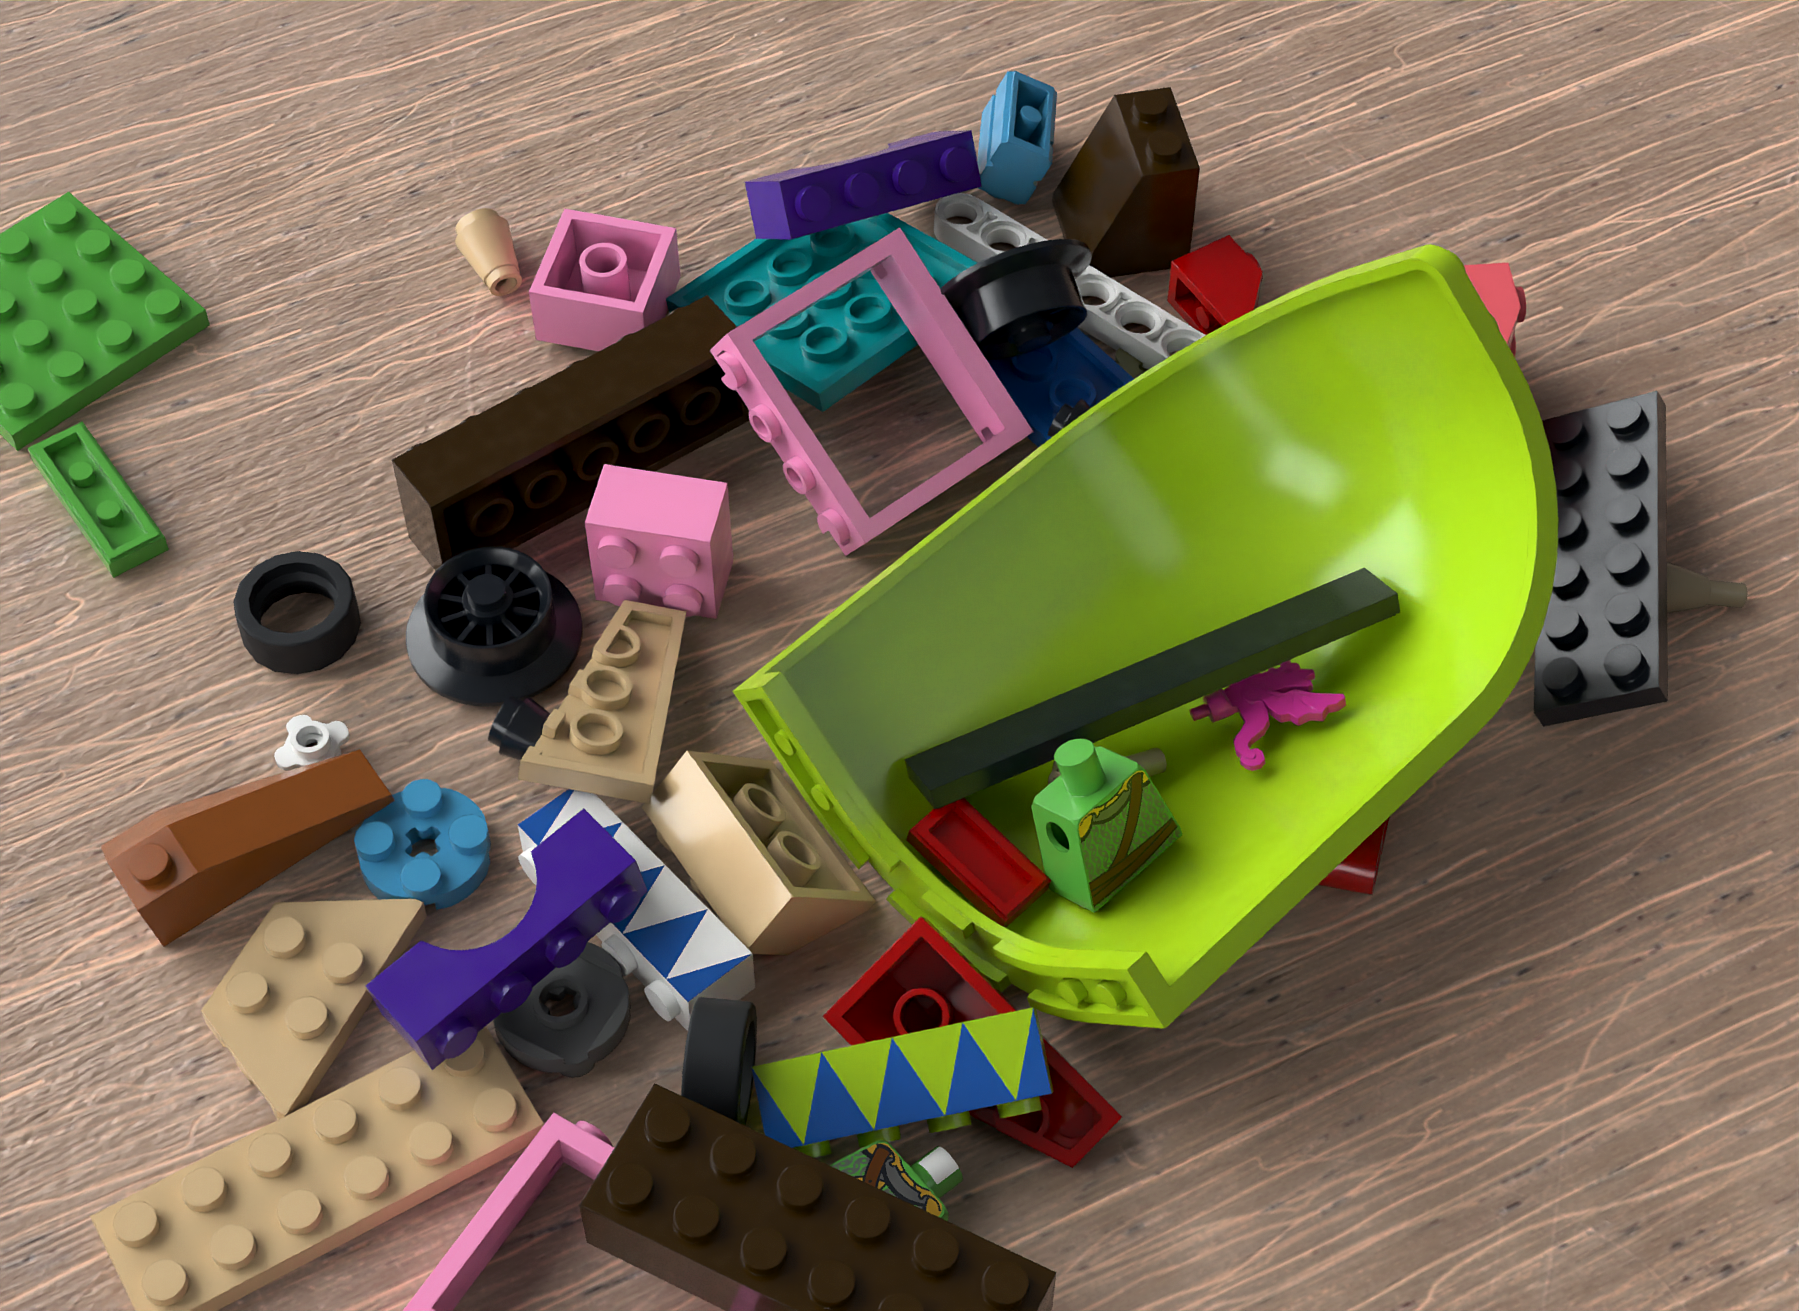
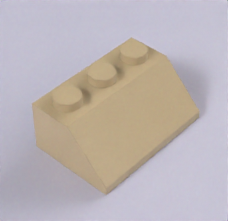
(755, 852)

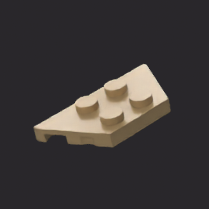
(304, 989)

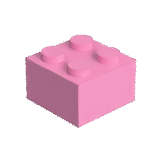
(602, 280)
(660, 540)

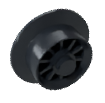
(1021, 297)
(493, 628)

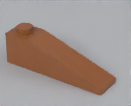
(224, 845)

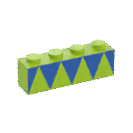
(904, 1081)

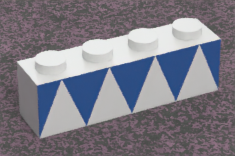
(670, 936)

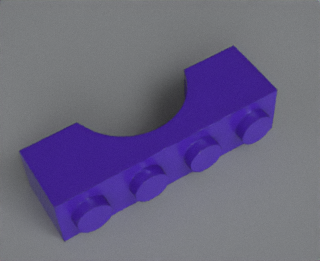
(863, 187)
(447, 996)

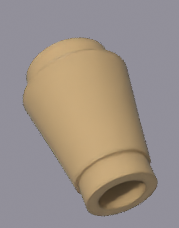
(488, 247)

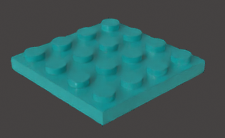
(843, 336)

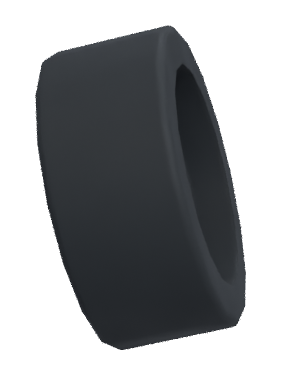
(292, 575)
(720, 1056)

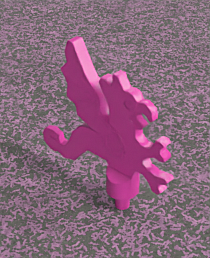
(1280, 693)

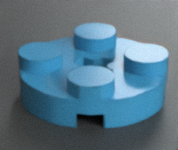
(419, 814)

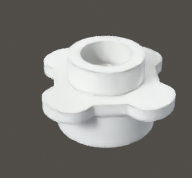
(305, 731)

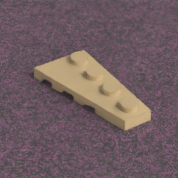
(615, 710)

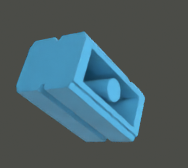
(1016, 137)

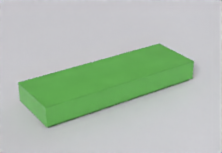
(98, 499)

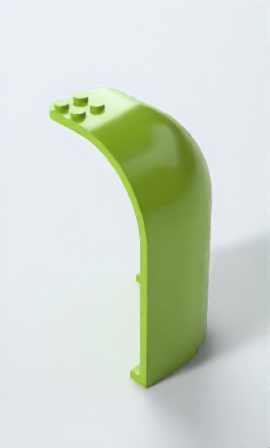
(1252, 466)

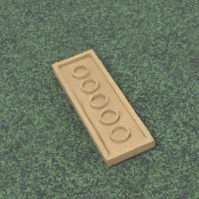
(316, 1179)

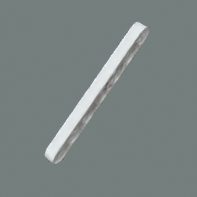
(1103, 320)

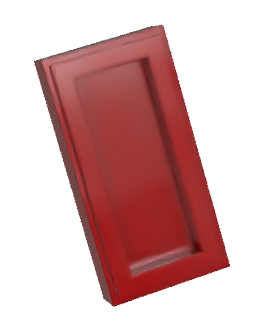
(979, 861)

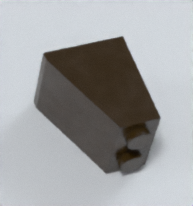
(1132, 186)

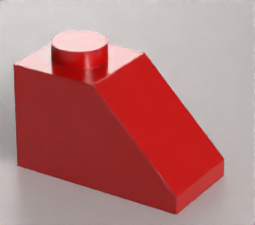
(1214, 285)

